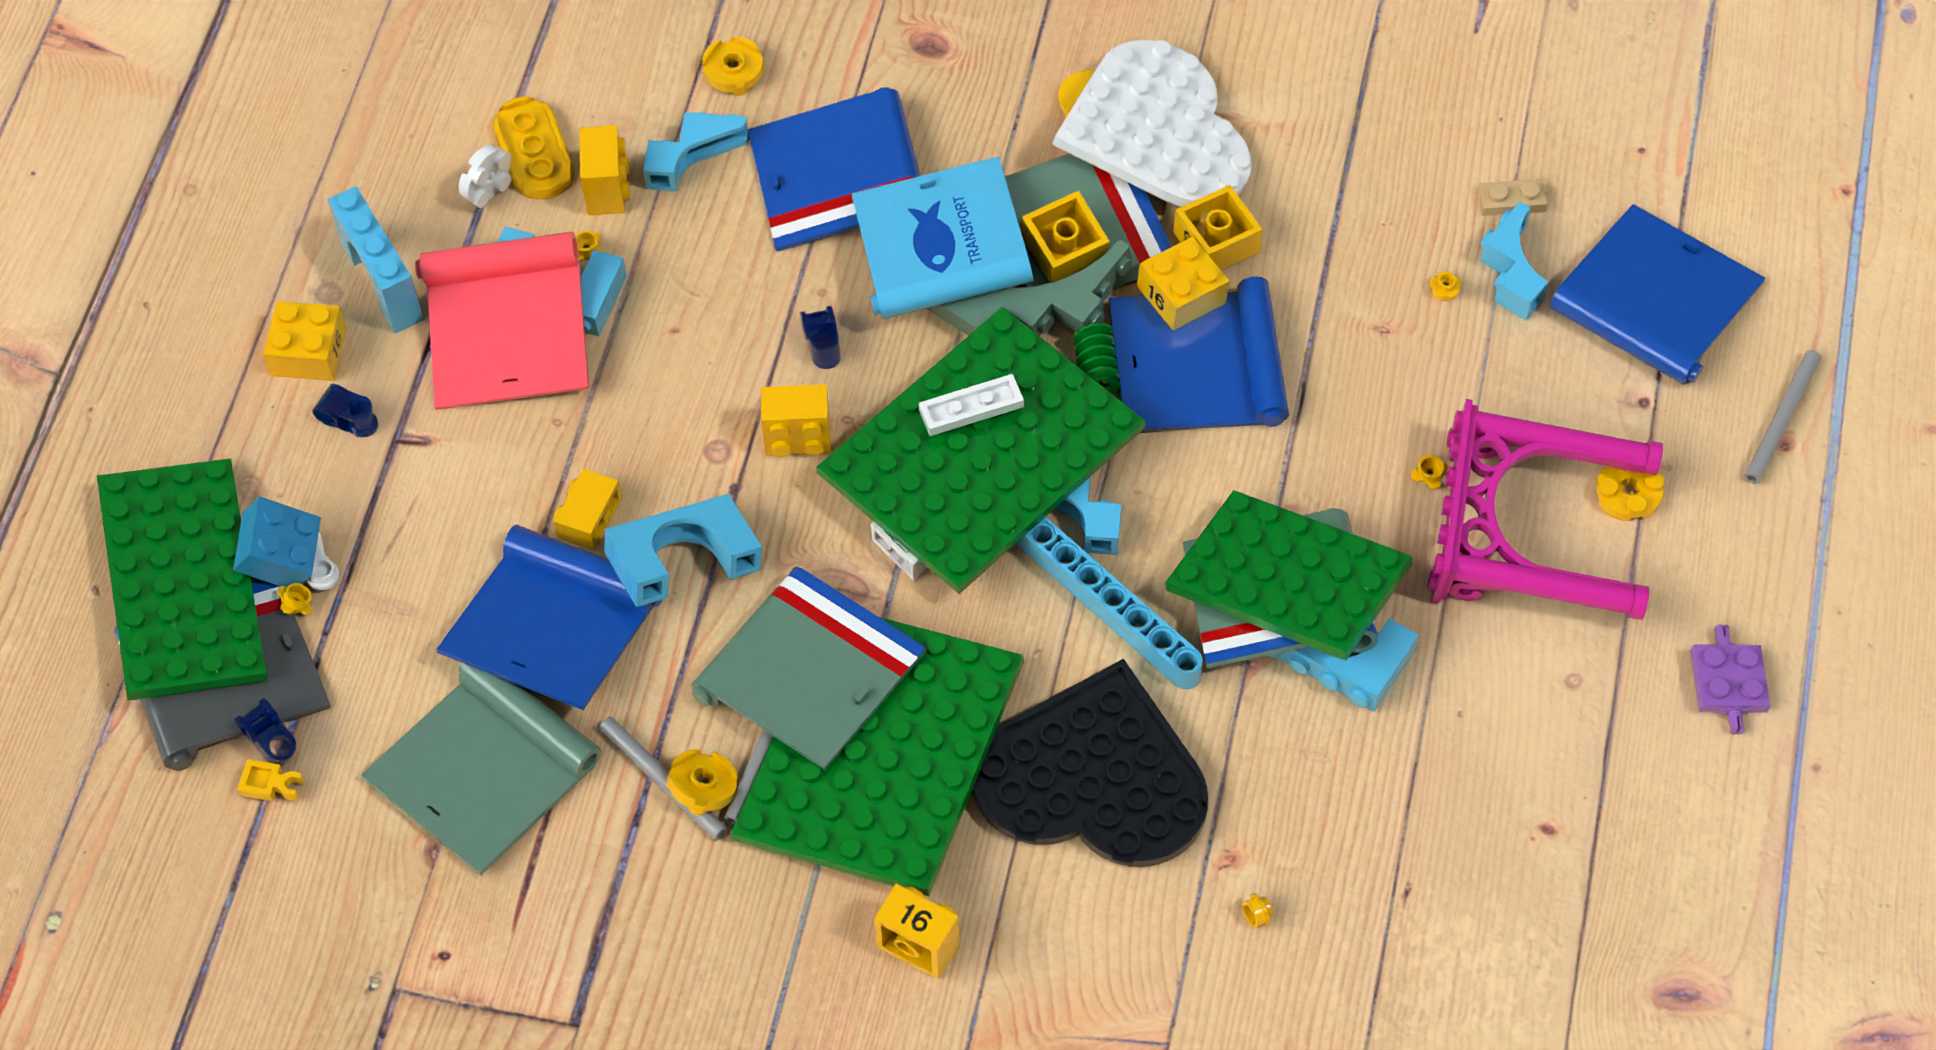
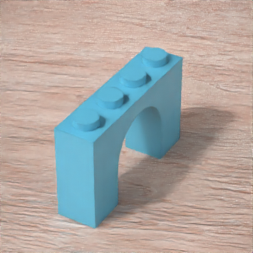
(368, 243)
(599, 283)
(709, 523)
(1361, 677)

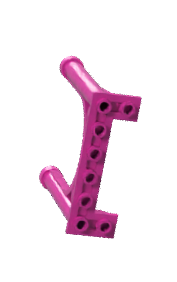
(1469, 573)

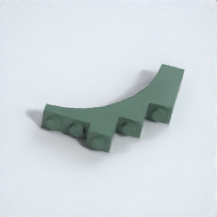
(1072, 301)

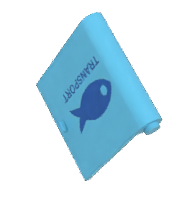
(941, 238)

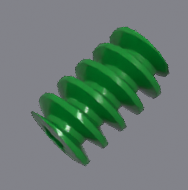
(1097, 354)

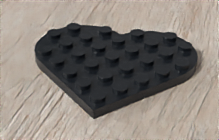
(1096, 769)

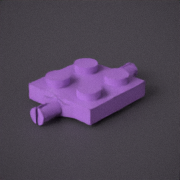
(1730, 678)

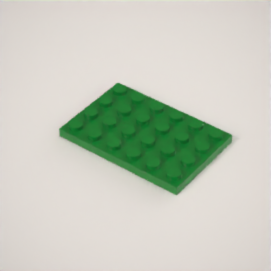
(1289, 574)

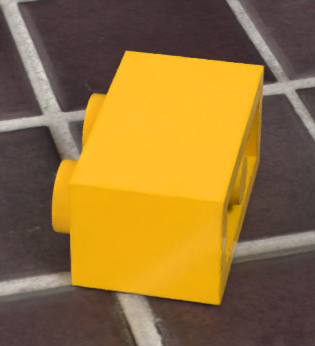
(587, 509)

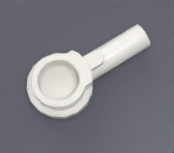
(325, 572)

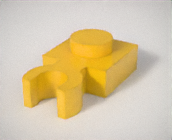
(265, 779)

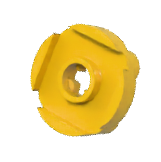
(736, 79)
(1625, 506)
(697, 795)

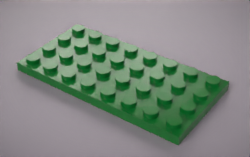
(175, 595)

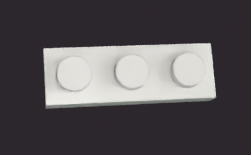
(971, 405)

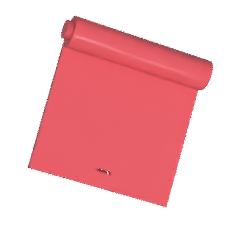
(504, 318)

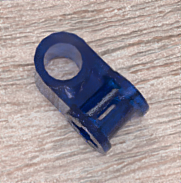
(822, 337)
(346, 411)
(266, 731)

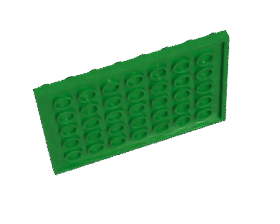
(984, 485)
(900, 781)

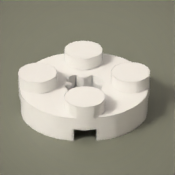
(486, 175)

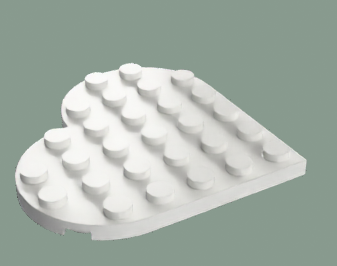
(1155, 124)

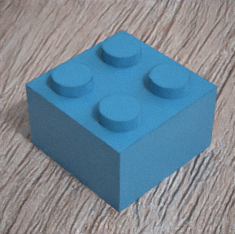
(276, 543)

